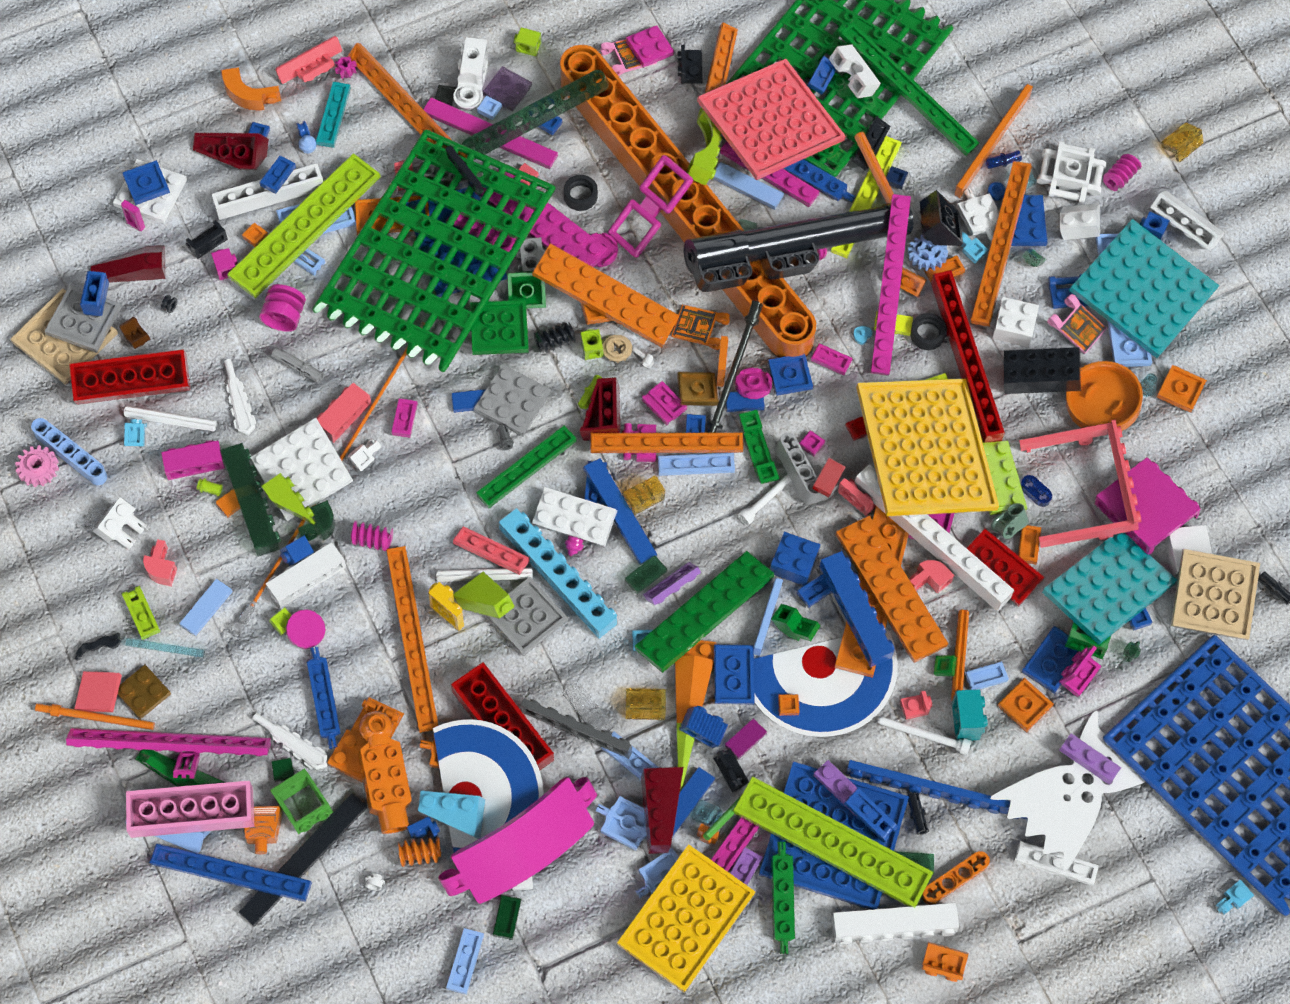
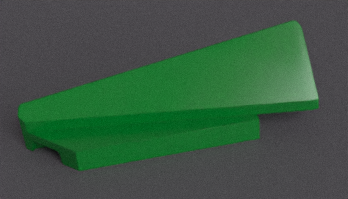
(165, 766)

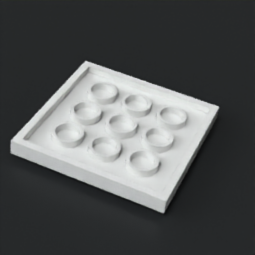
(308, 461)

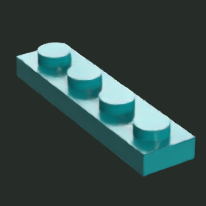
(333, 114)

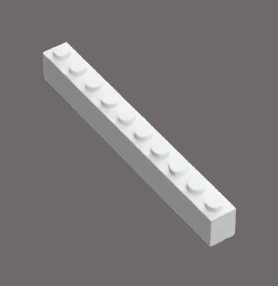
(943, 547)

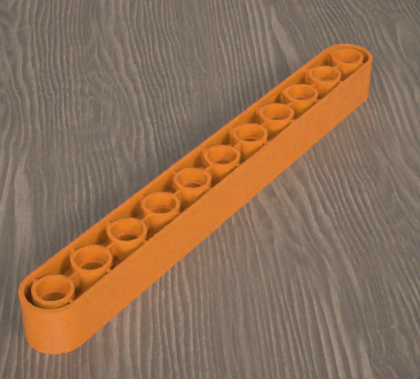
(638, 146)

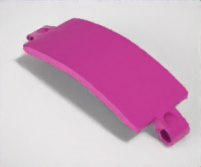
(523, 843)

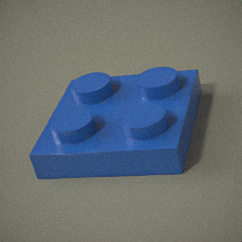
(146, 182)
(790, 374)

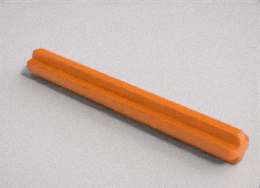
(874, 166)
(960, 651)

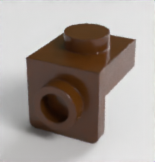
(134, 333)

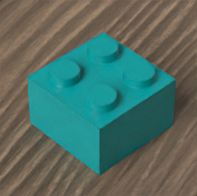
(968, 714)

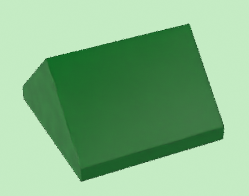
(526, 287)

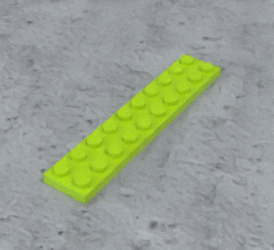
(304, 226)
(833, 842)

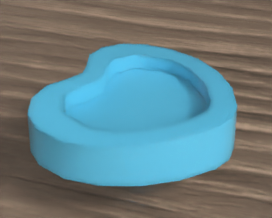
(861, 334)

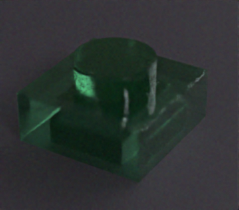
(1033, 258)

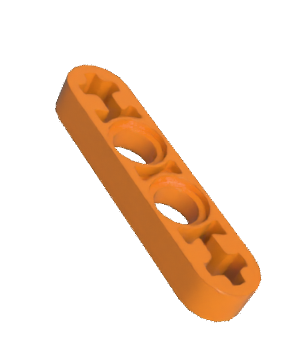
(957, 880)

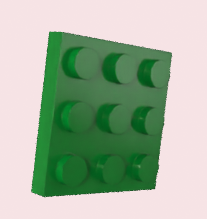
(500, 328)

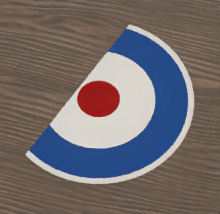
(829, 697)
(490, 764)

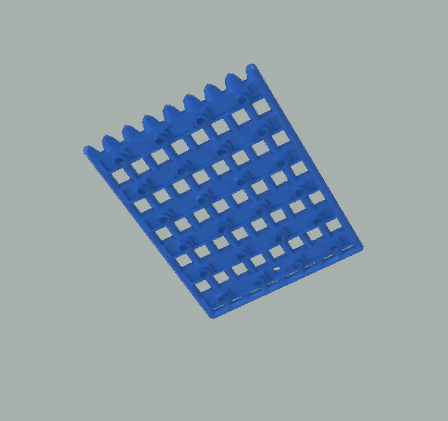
(1222, 768)

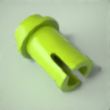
(209, 487)

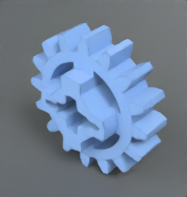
(926, 254)

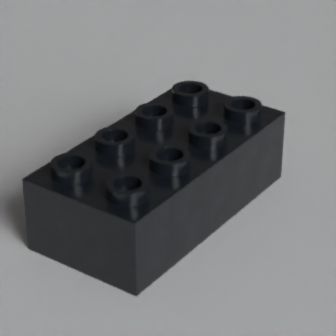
(1042, 370)

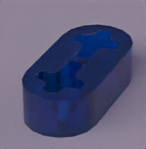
(1036, 490)

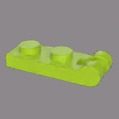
(141, 613)

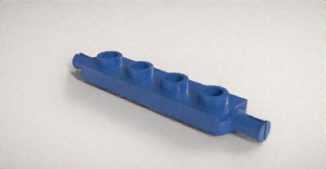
(820, 180)
(323, 697)

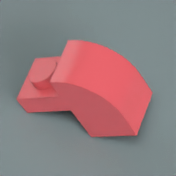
(157, 568)
(934, 574)

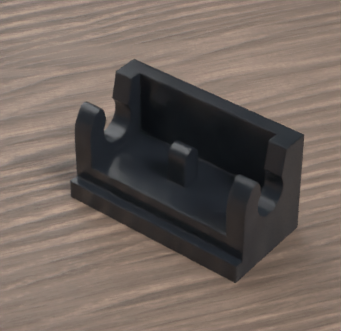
(207, 240)

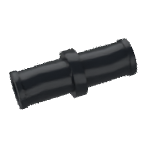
(1275, 587)
(917, 814)

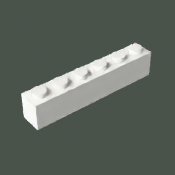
(253, 196)
(895, 922)

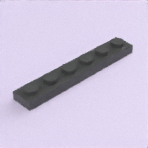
(570, 725)

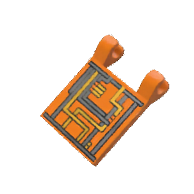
(697, 325)

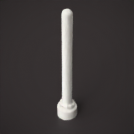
(747, 515)
(961, 745)

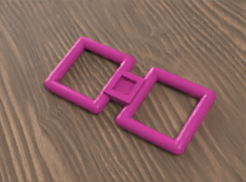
(650, 206)

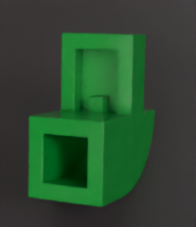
(793, 624)

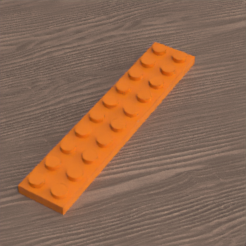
(850, 654)

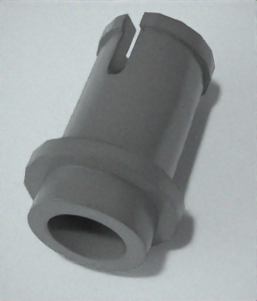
(506, 442)

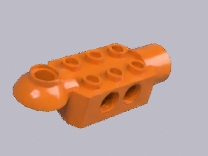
(384, 774)

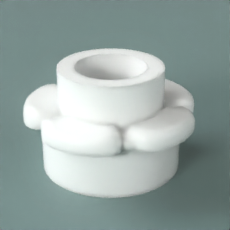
(374, 882)

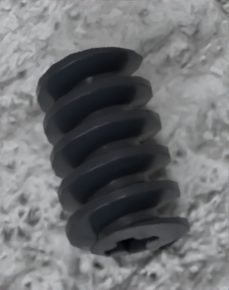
(554, 336)

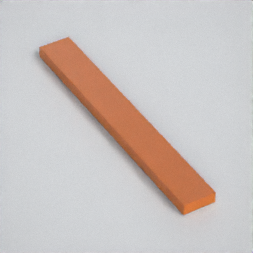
(993, 141)
(666, 442)

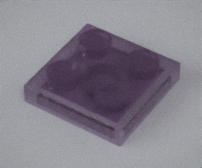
(507, 88)

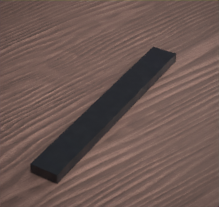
(307, 855)

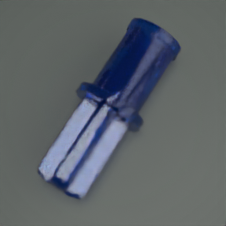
(1003, 159)

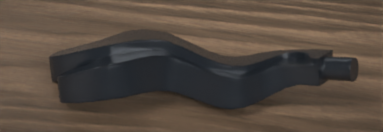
(105, 641)

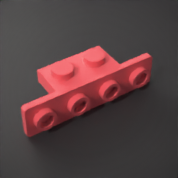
(310, 63)

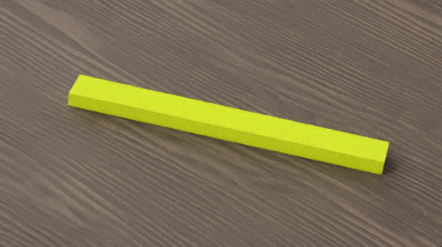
(869, 187)

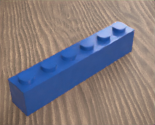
(856, 609)

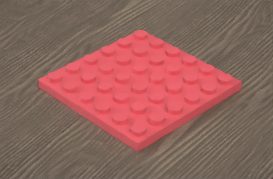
(771, 119)

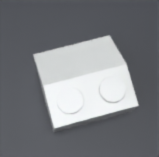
(1080, 221)

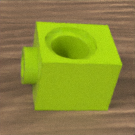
(527, 41)
(591, 351)

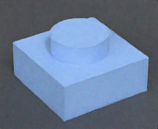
(489, 108)

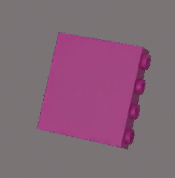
(1160, 502)

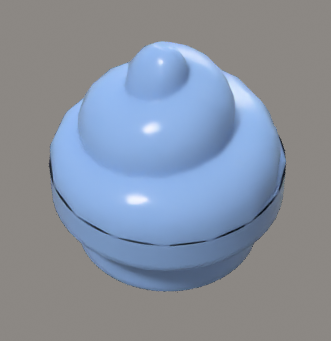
(307, 144)

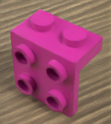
(1081, 672)

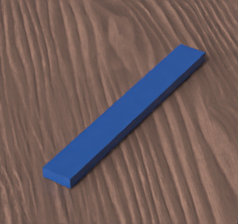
(231, 872)

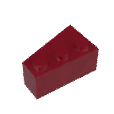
(604, 409)

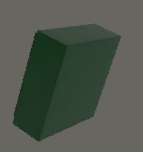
(282, 769)

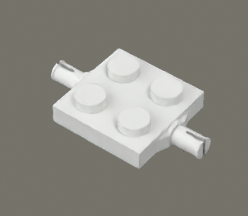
(979, 214)

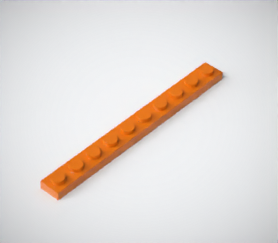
(395, 93)
(1001, 244)
(412, 639)

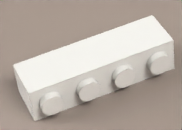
(305, 575)

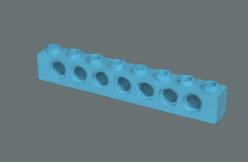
(597, 624)

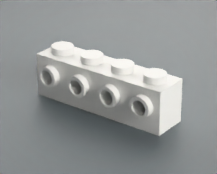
(1187, 220)

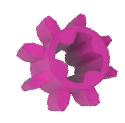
(345, 67)

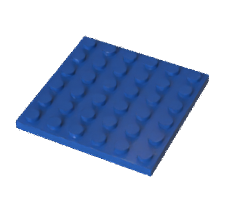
(815, 874)

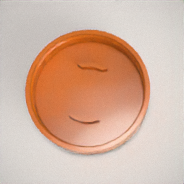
(1106, 394)

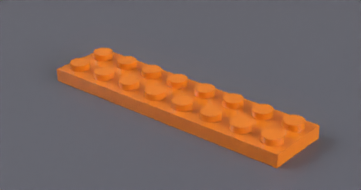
(605, 295)
(891, 589)

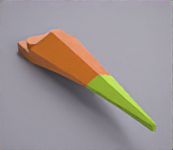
(691, 682)

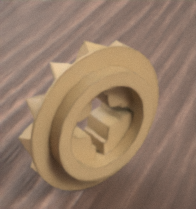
(618, 341)

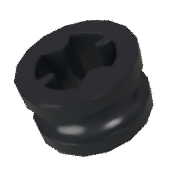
(169, 304)

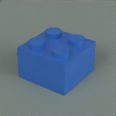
(795, 558)

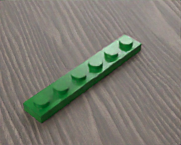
(526, 467)

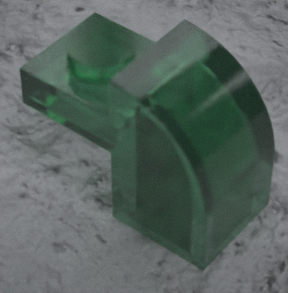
(323, 525)

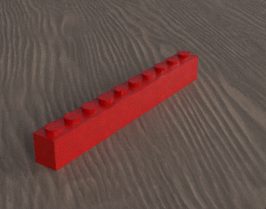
(967, 356)

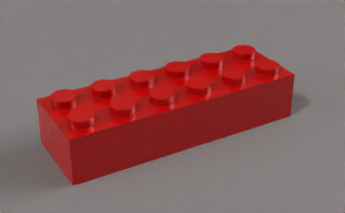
(129, 377)
(489, 702)

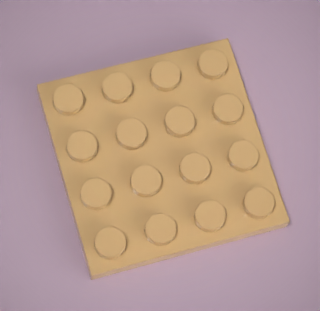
(49, 351)
(1215, 594)

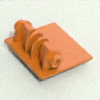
(373, 705)

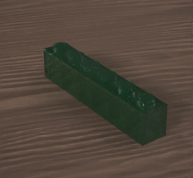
(250, 499)

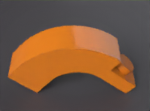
(246, 96)

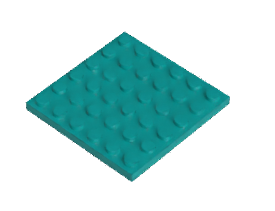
(1144, 288)

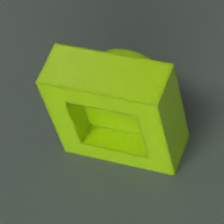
(280, 620)

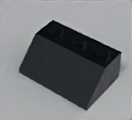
(940, 221)

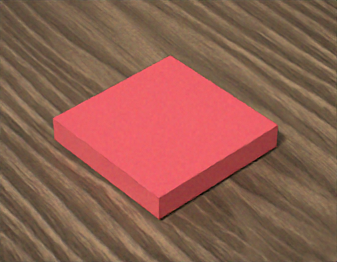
(98, 691)

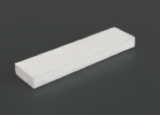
(1053, 863)

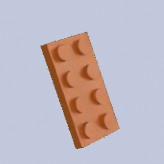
(365, 208)

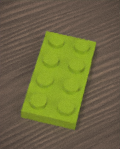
(1004, 475)

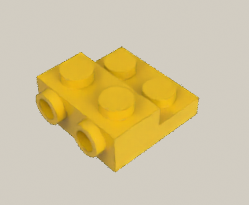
(442, 602)

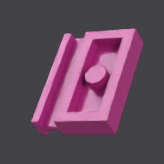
(664, 403)

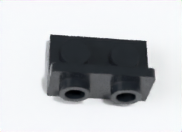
(691, 66)

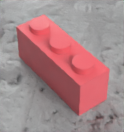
(344, 411)

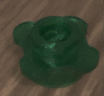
(1132, 650)

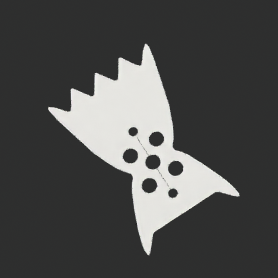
(1062, 821)

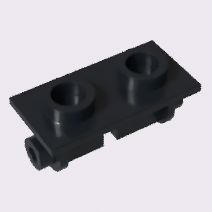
(731, 769)

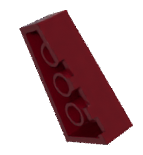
(660, 804)

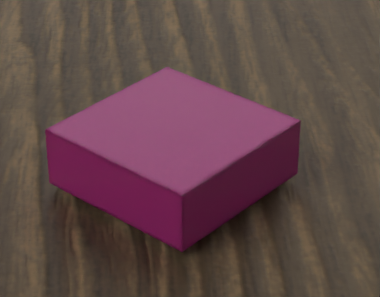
(812, 443)

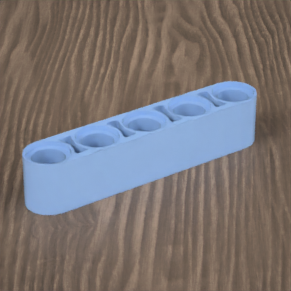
(65, 444)

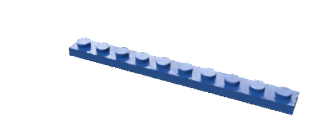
(934, 789)

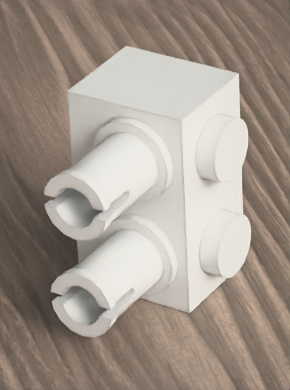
(111, 524)

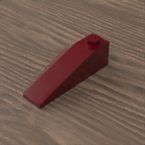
(238, 150)
(137, 265)

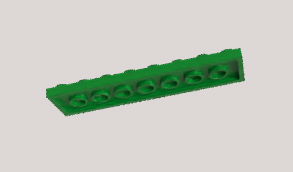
(704, 611)

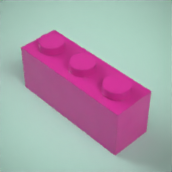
(192, 460)

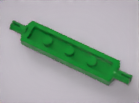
(783, 897)

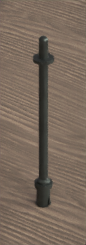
(751, 320)

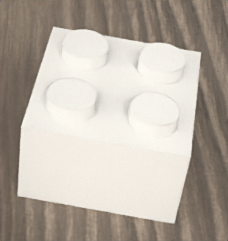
(1015, 322)

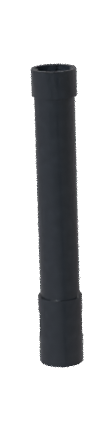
(779, 246)

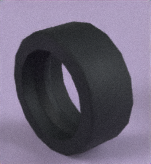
(580, 180)
(928, 318)

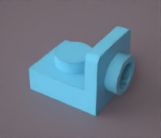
(135, 433)

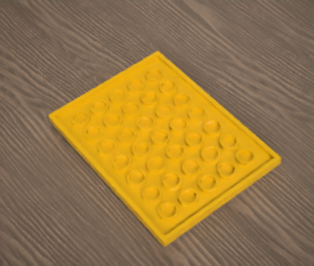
(926, 447)

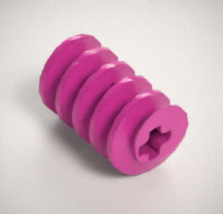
(1121, 172)
(371, 537)

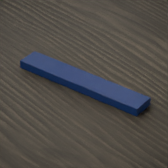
(624, 517)

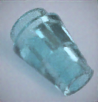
(1149, 385)

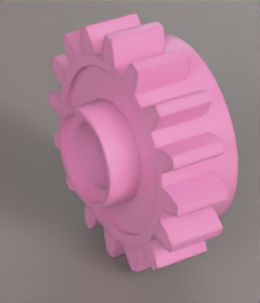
(42, 474)

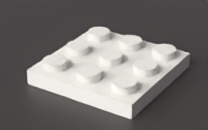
(159, 207)

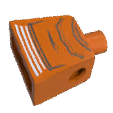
(265, 829)

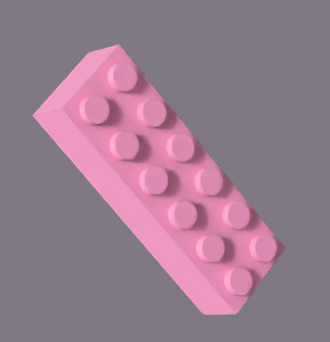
(189, 809)

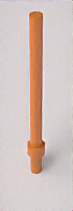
(57, 710)

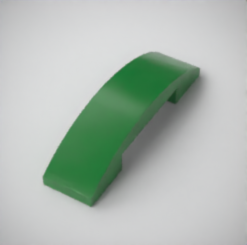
(757, 447)

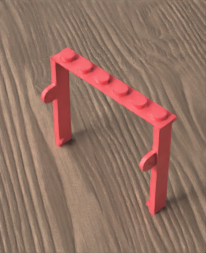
(1085, 437)

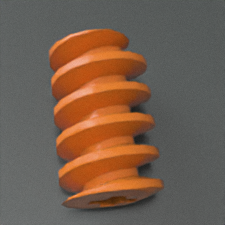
(420, 851)

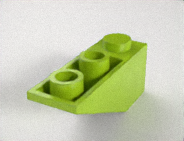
(284, 497)

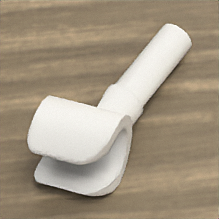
(647, 358)

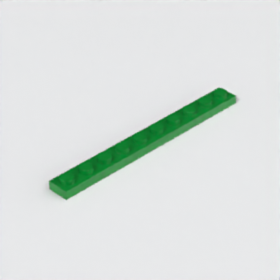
(909, 89)

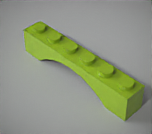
(703, 162)

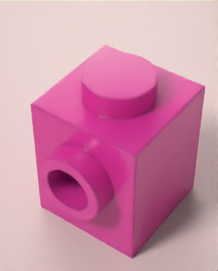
(224, 262)

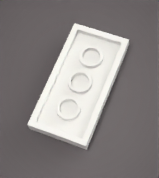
(574, 516)

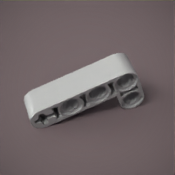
(790, 450)

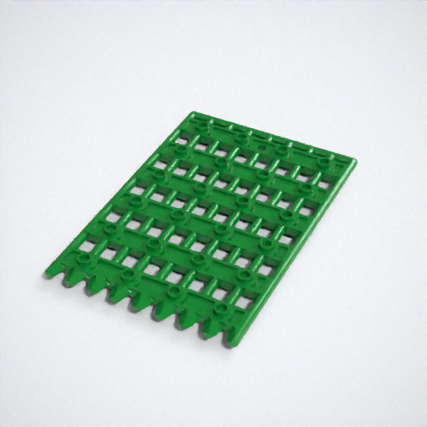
(834, 11)
(440, 270)

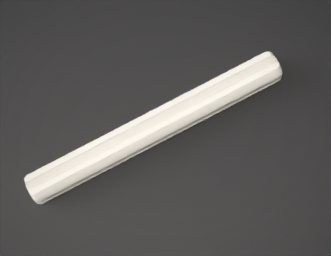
(170, 418)
(469, 574)

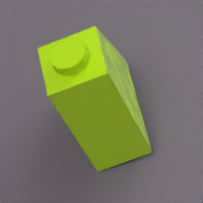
(484, 597)

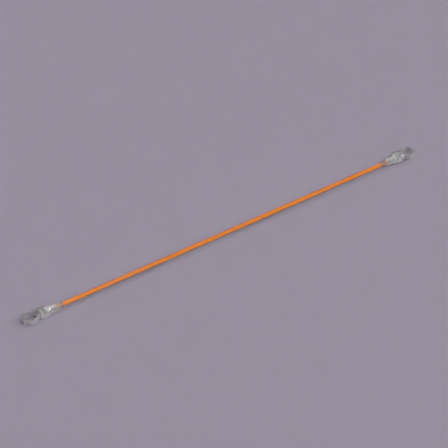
(246, 614)

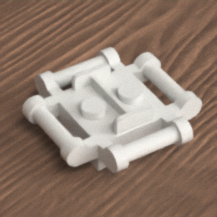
(1071, 172)

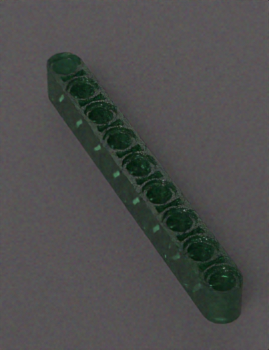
(540, 107)

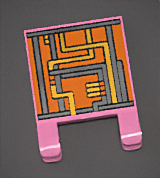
(624, 54)
(1080, 326)

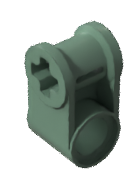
(1011, 521)

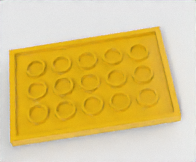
(686, 918)

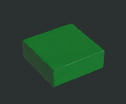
(945, 665)

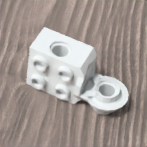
(472, 73)

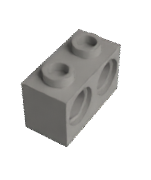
(530, 258)

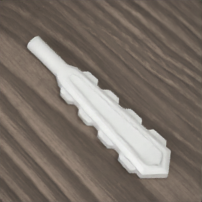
(241, 410)
(303, 750)

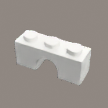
(848, 60)

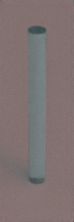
(165, 647)

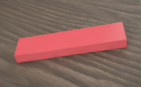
(491, 550)

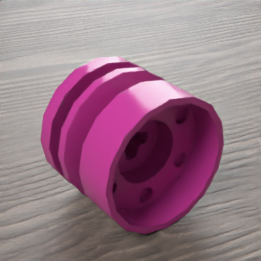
(282, 308)

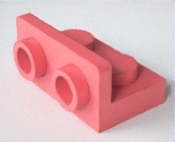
(851, 493)

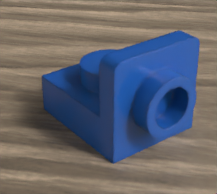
(421, 828)

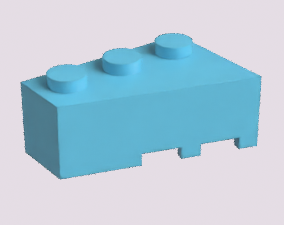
(455, 810)

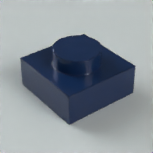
(897, 177)

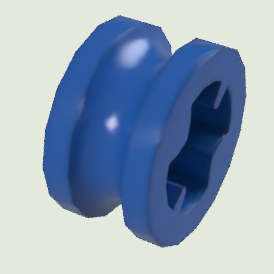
(303, 129)

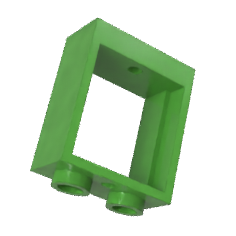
(291, 787)

